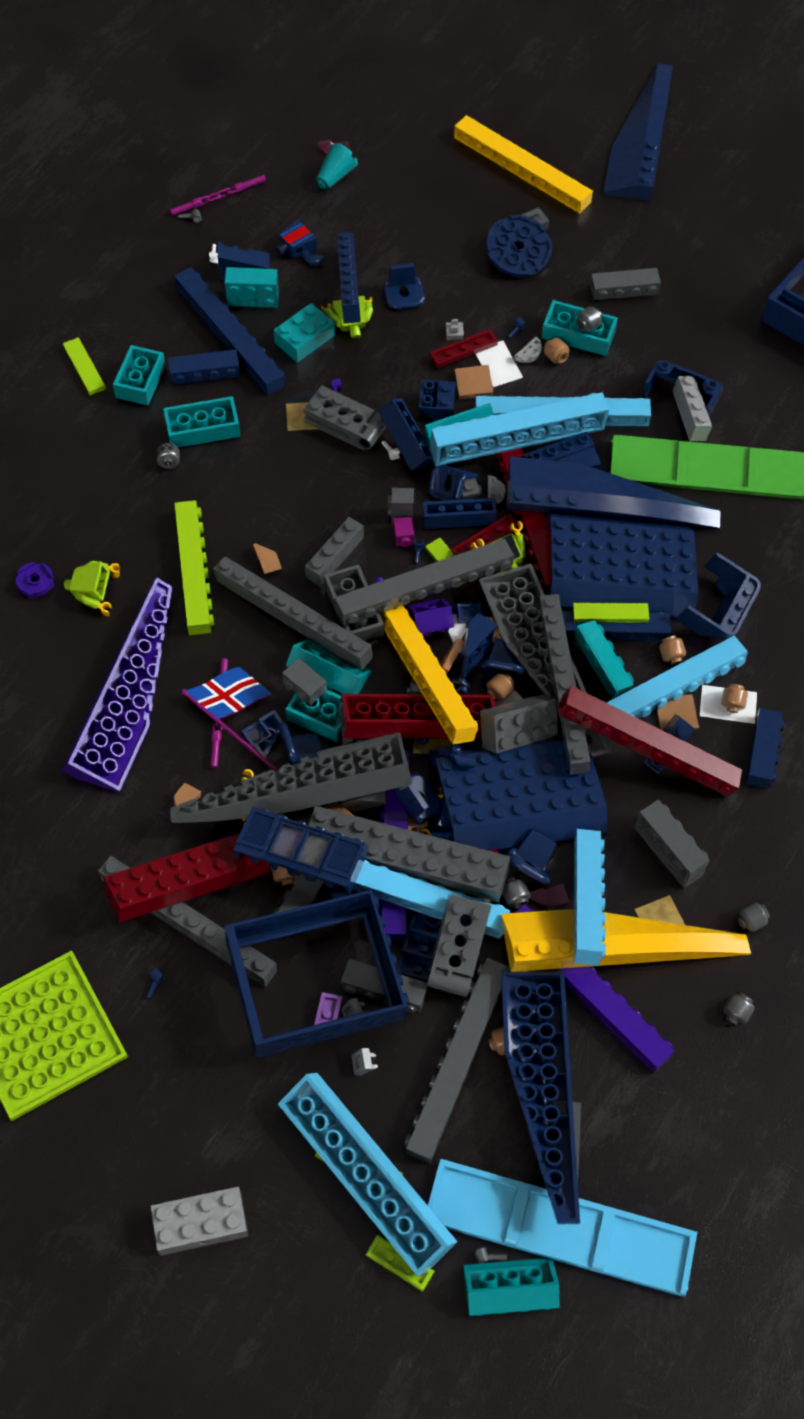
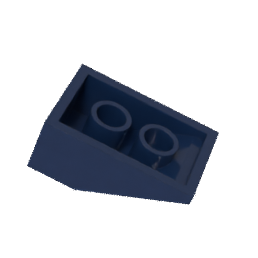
(477, 643)

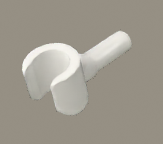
(213, 255)
(393, 453)

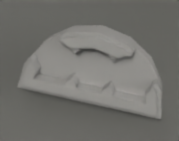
(530, 352)
(496, 489)

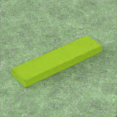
(84, 366)
(611, 612)

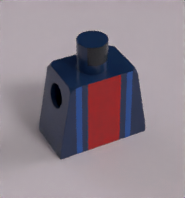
(295, 240)

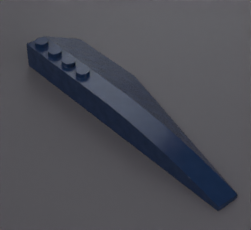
(637, 146)
(587, 491)
(540, 1068)

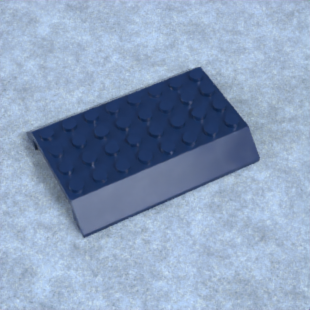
(622, 562)
(516, 793)

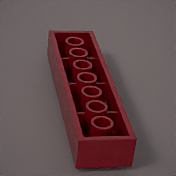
(410, 714)
(178, 878)

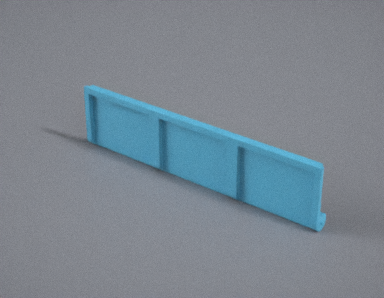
(523, 1219)

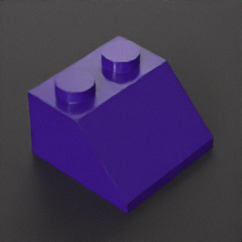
(432, 616)

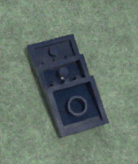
(418, 946)

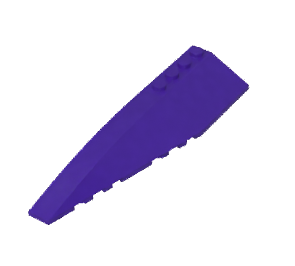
(124, 700)

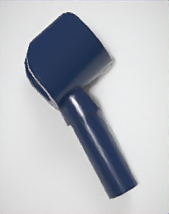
(519, 323)
(418, 548)
(157, 978)

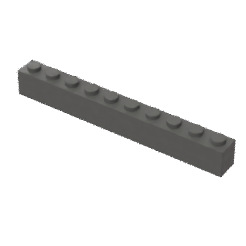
(423, 581)
(293, 613)
(563, 677)
(204, 932)
(456, 1063)

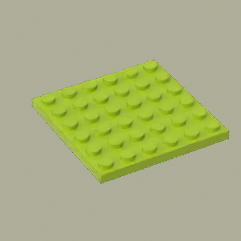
(51, 1035)

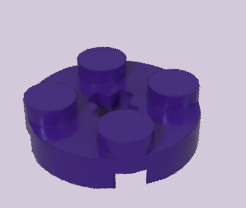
(38, 588)

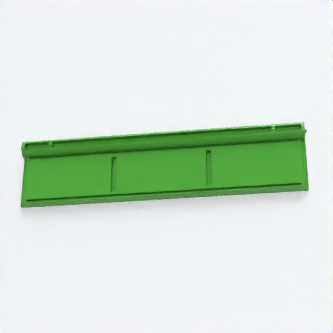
(709, 466)

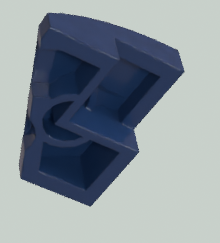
(263, 733)

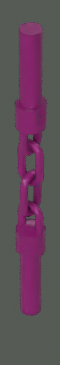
(196, 203)
(216, 737)

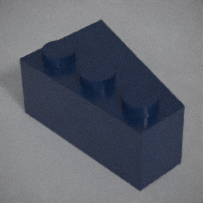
(240, 258)

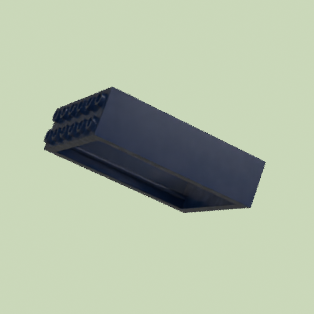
(308, 918)

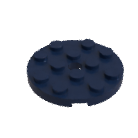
(528, 233)

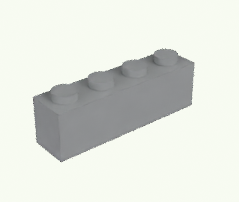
(692, 408)

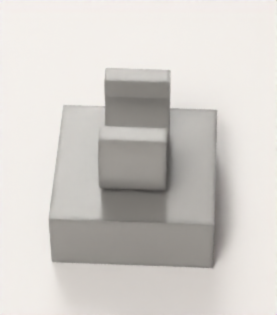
(454, 330)
(352, 1007)
(362, 1061)

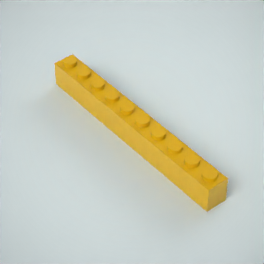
(523, 164)
(429, 676)

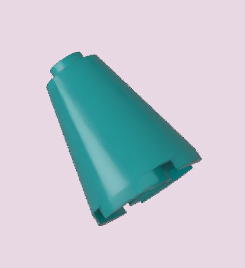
(335, 166)

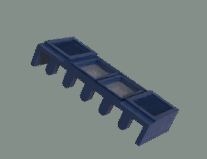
(301, 849)

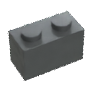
(401, 503)
(304, 681)

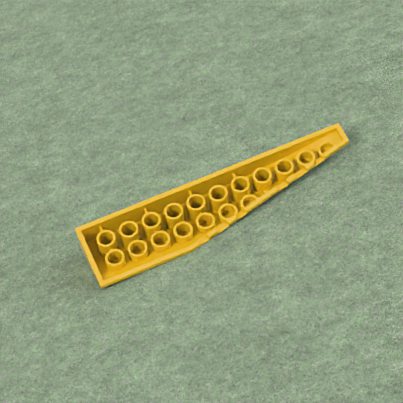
(547, 941)

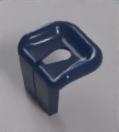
(403, 275)
(438, 478)
(502, 659)
(300, 745)
(419, 808)
(535, 850)

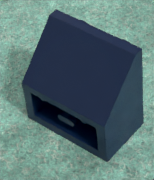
(437, 398)

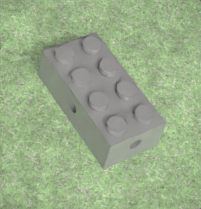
(199, 1221)

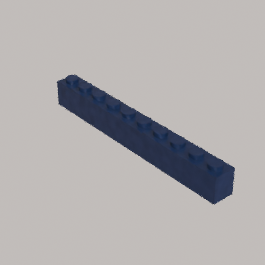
(230, 331)

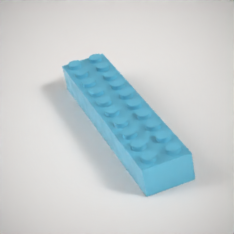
(518, 429)
(367, 1173)

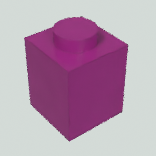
(403, 531)

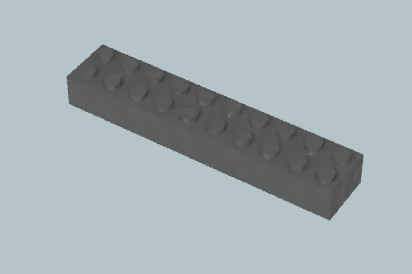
(422, 855)

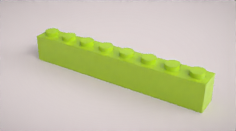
(192, 567)

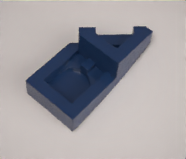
(467, 611)

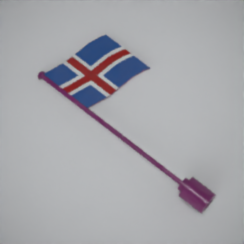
(226, 696)

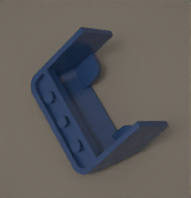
(670, 372)
(739, 591)

